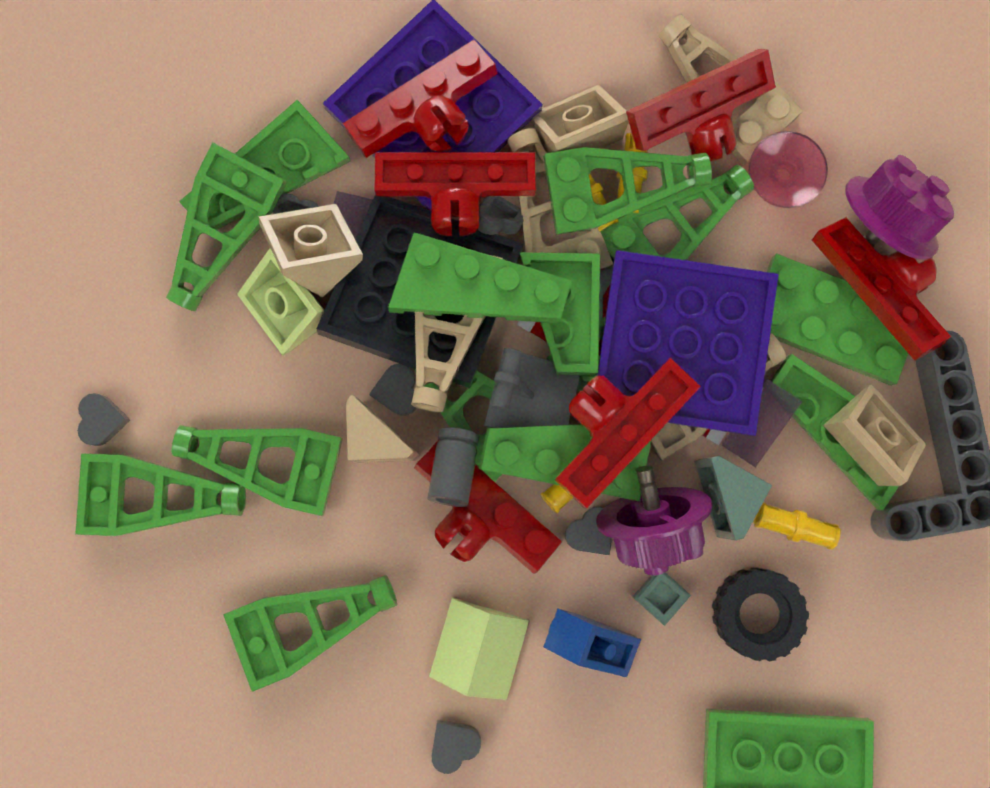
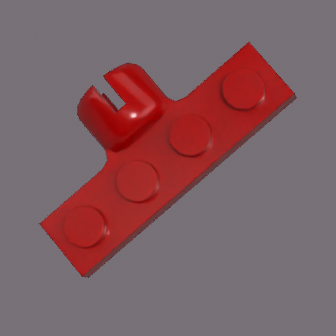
(424, 104)
(703, 107)
(455, 181)
(886, 285)
(620, 427)
(492, 516)

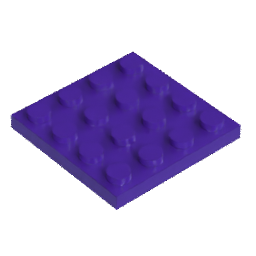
(492, 109)
(702, 318)

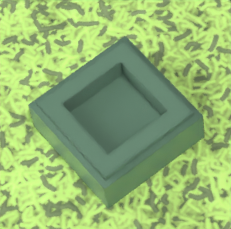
(661, 597)

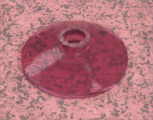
(799, 157)

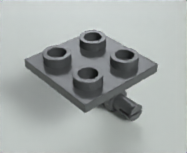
(529, 393)

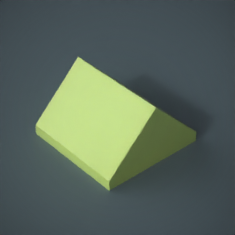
(280, 305)
(478, 650)

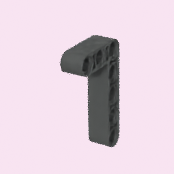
(949, 451)

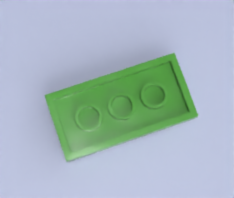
(832, 322)
(786, 750)

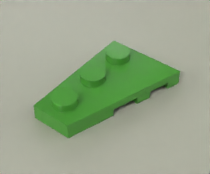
(576, 337)

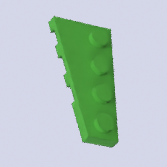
(288, 147)
(461, 281)
(820, 402)
(546, 451)

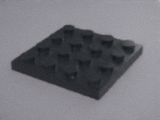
(360, 301)

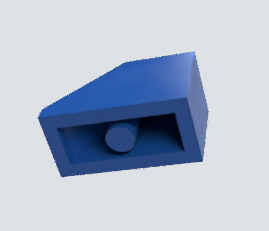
(591, 643)

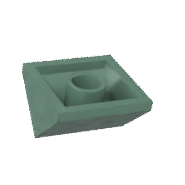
(734, 495)

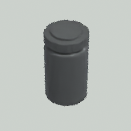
(453, 467)

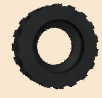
(791, 620)

